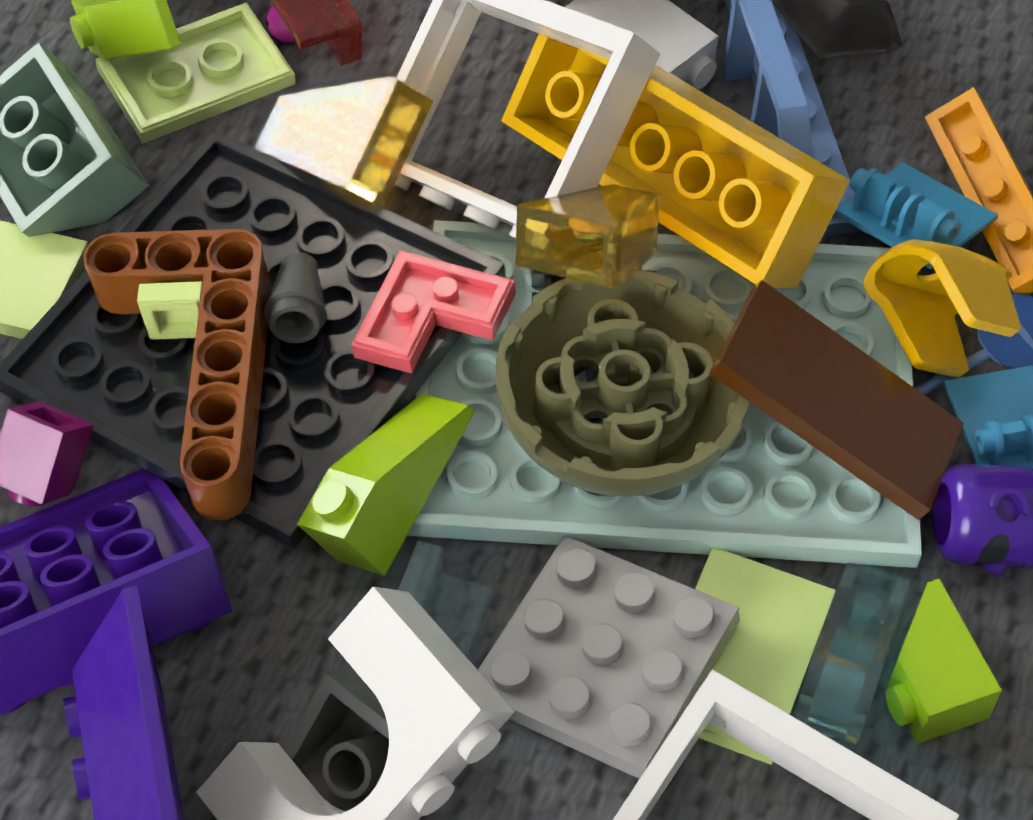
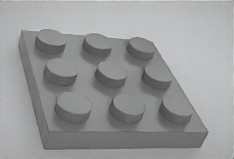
(607, 654)

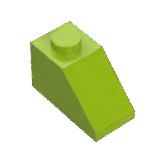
(123, 26)
(940, 672)

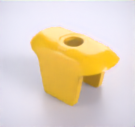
(926, 306)

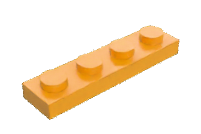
(991, 179)

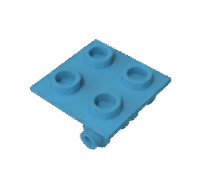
(910, 207)
(996, 415)

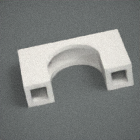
(435, 712)

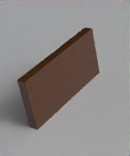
(838, 399)

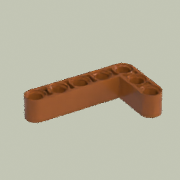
(226, 348)

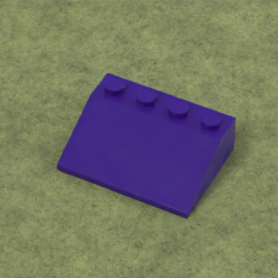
(74, 561)
(123, 721)

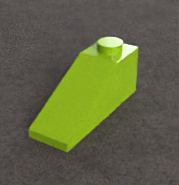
(383, 483)

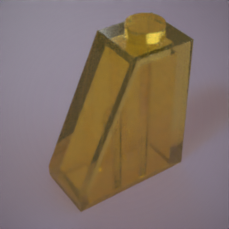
(348, 133)
(589, 234)

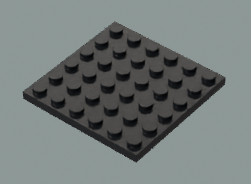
(313, 392)

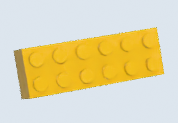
(716, 172)

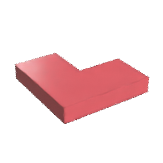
(427, 295)

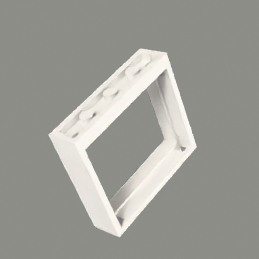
(602, 125)
(786, 743)

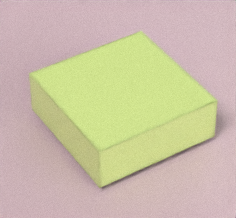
(170, 309)

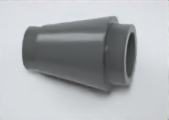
(296, 300)

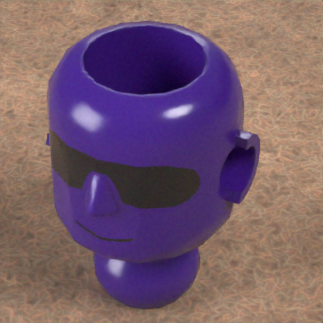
(985, 516)

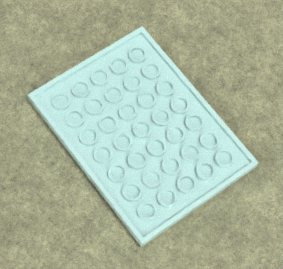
(757, 501)

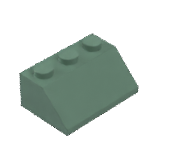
(58, 150)

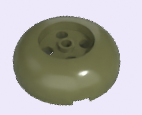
(622, 338)

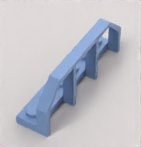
(786, 97)

